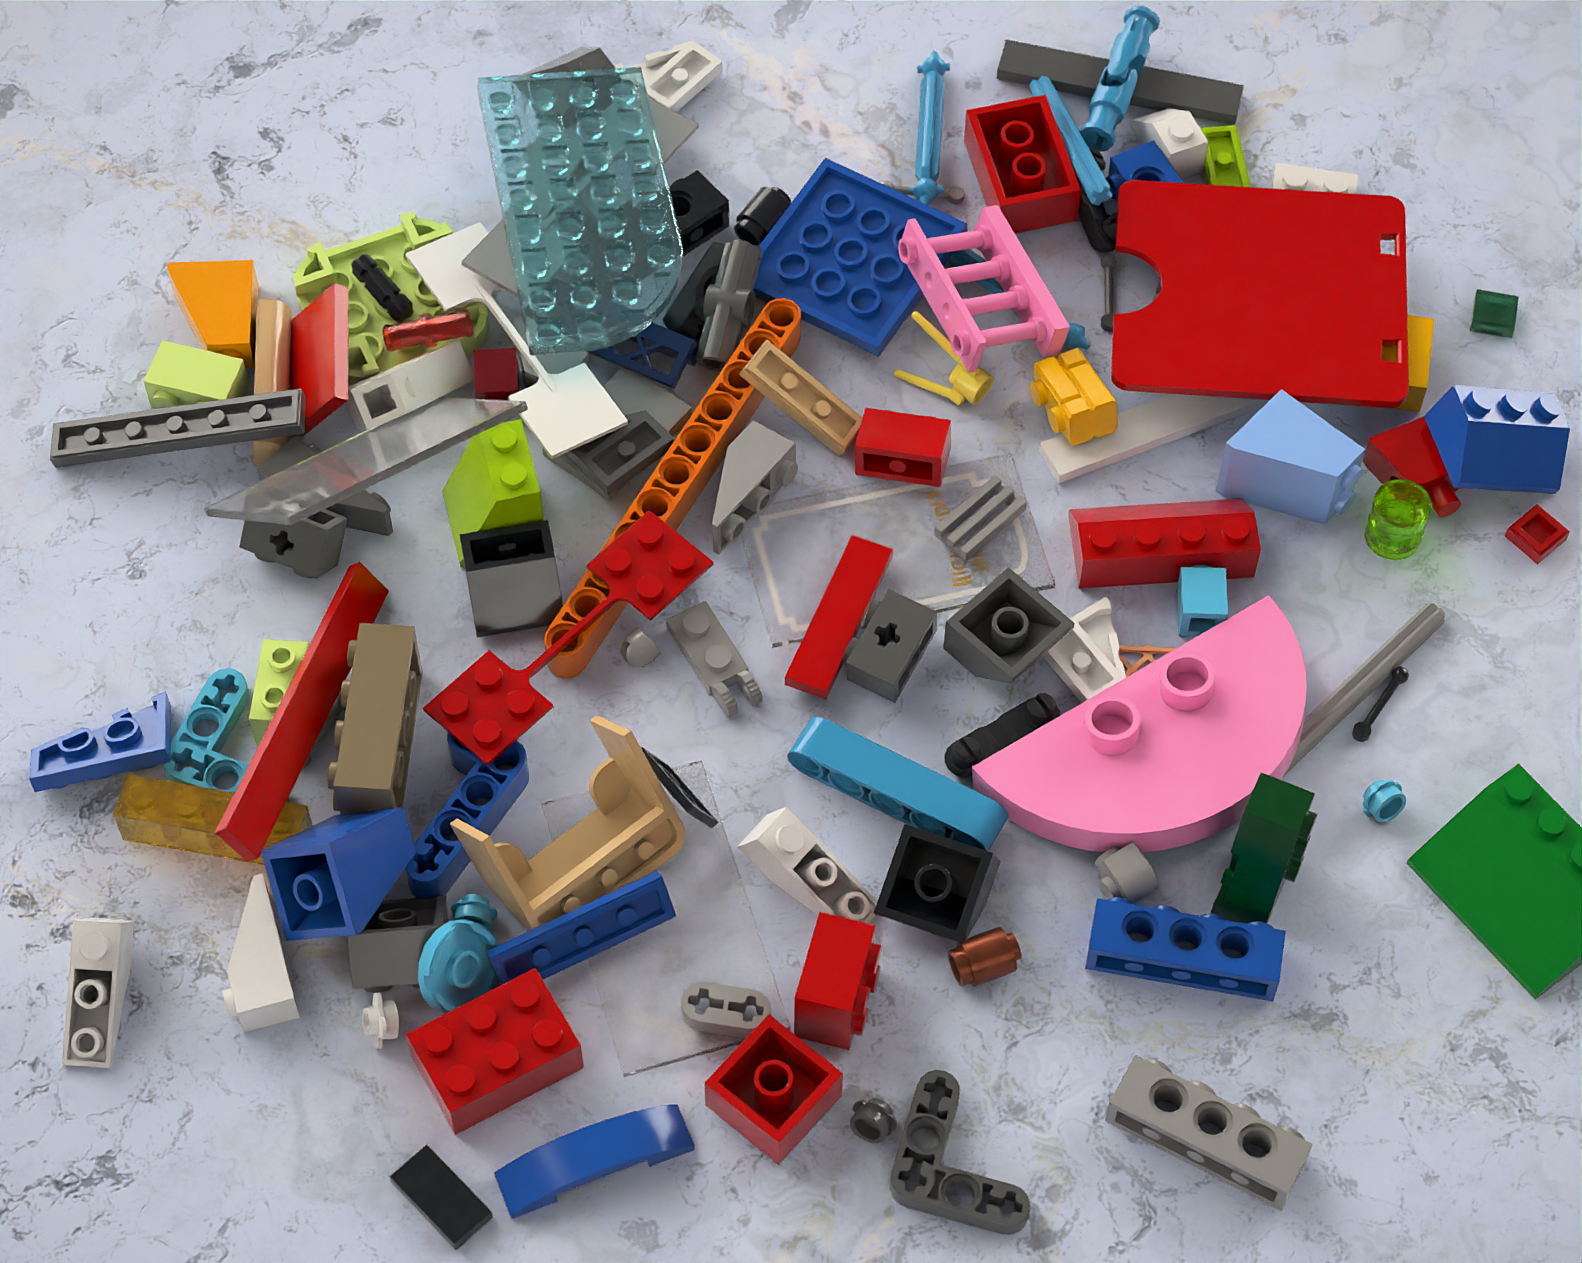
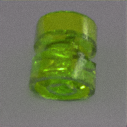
(1397, 519)

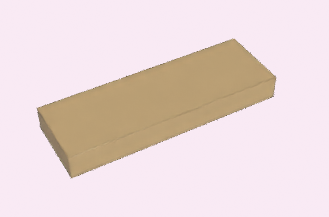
(802, 397)

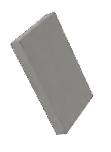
(631, 395)

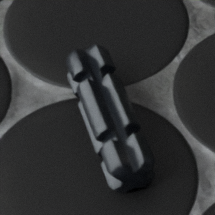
(382, 288)

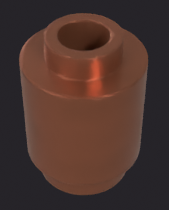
(984, 957)

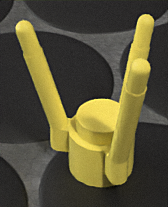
(966, 385)

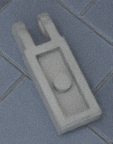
(713, 656)

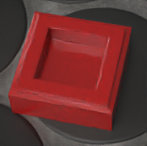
(1537, 533)

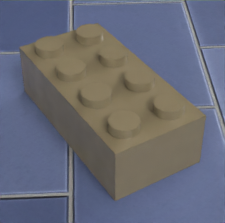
(377, 720)

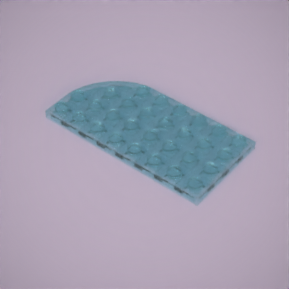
(582, 204)

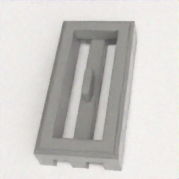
(968, 507)

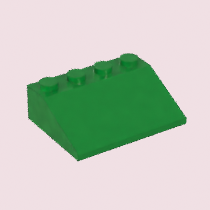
(1513, 878)

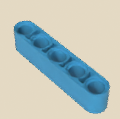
(895, 784)

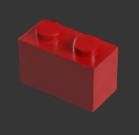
(902, 447)

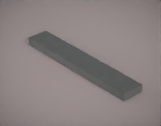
(1154, 87)
(178, 428)

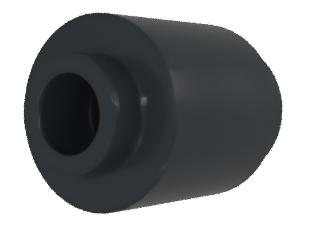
(761, 214)

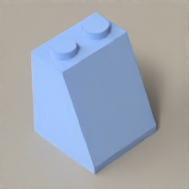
(1291, 462)

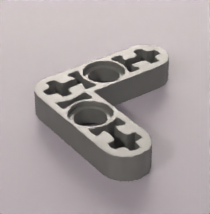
(940, 1178)

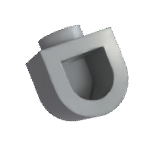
(1125, 874)

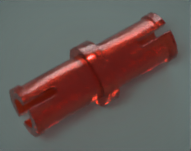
(428, 330)

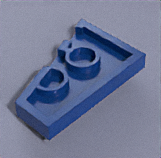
(116, 748)

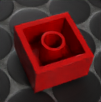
(836, 981)
(773, 1089)

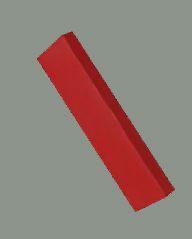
(838, 617)

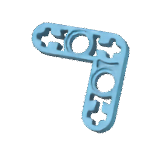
(206, 750)

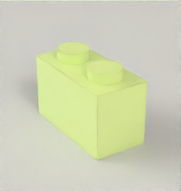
(193, 376)

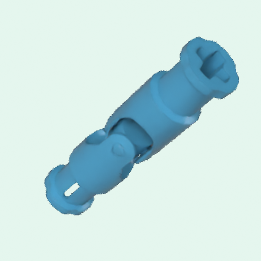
(1119, 78)

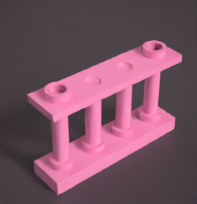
(1005, 263)

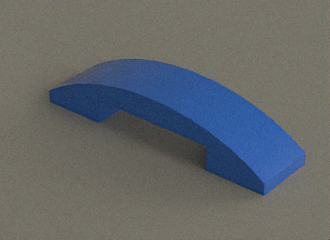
(590, 1154)

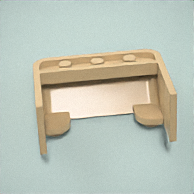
(609, 848)

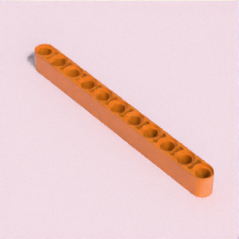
(683, 466)

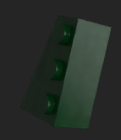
(1265, 850)

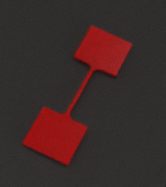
(496, 704)

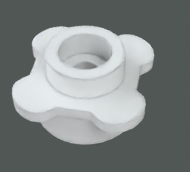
(381, 1020)

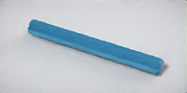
(1081, 158)

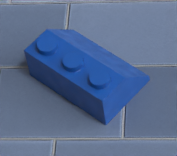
(1500, 438)

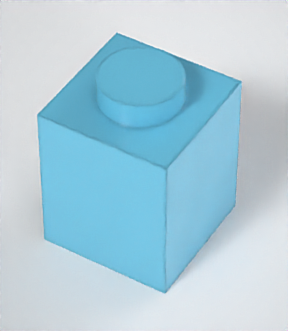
(1201, 599)

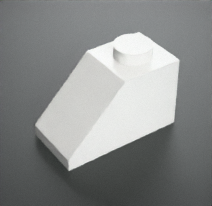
(1177, 138)

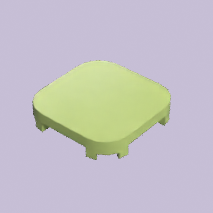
(366, 316)

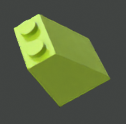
(493, 484)

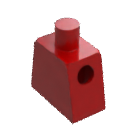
(1412, 455)

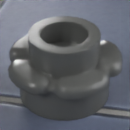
(872, 1120)

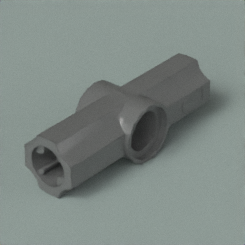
(729, 304)

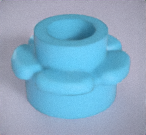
(1383, 800)
(475, 909)

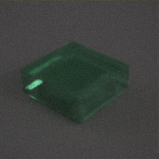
(1494, 313)

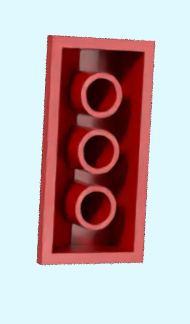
(1158, 539)

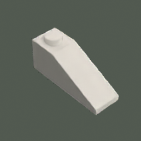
(257, 968)

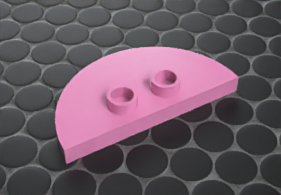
(1164, 748)

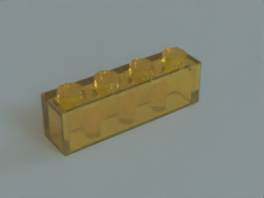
(188, 816)

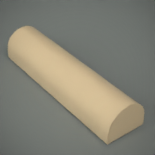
(271, 363)

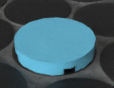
(456, 965)

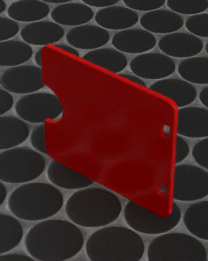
(1264, 294)

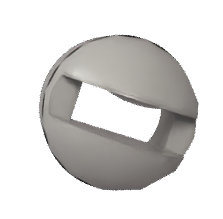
(639, 649)

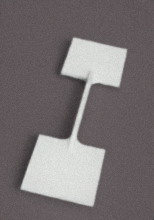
(562, 407)

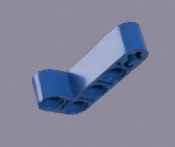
(480, 782)

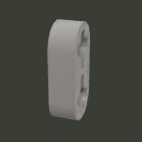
(725, 1008)

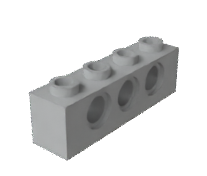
(1219, 1155)

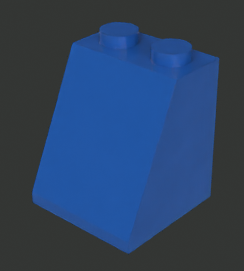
(337, 872)

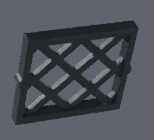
(679, 790)

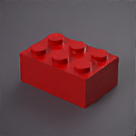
(1022, 163)
(495, 1050)

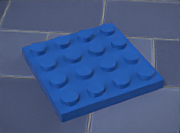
(841, 255)

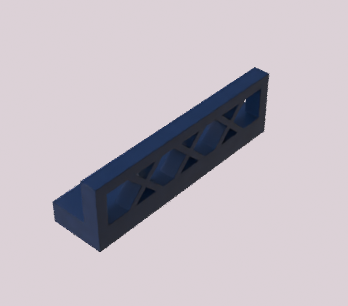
(652, 340)

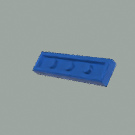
(585, 930)

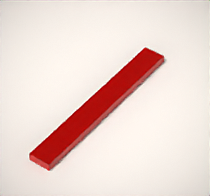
(300, 715)

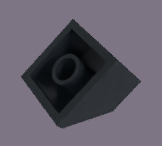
(937, 884)

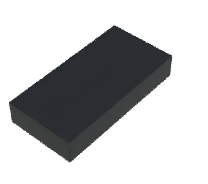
(441, 1197)

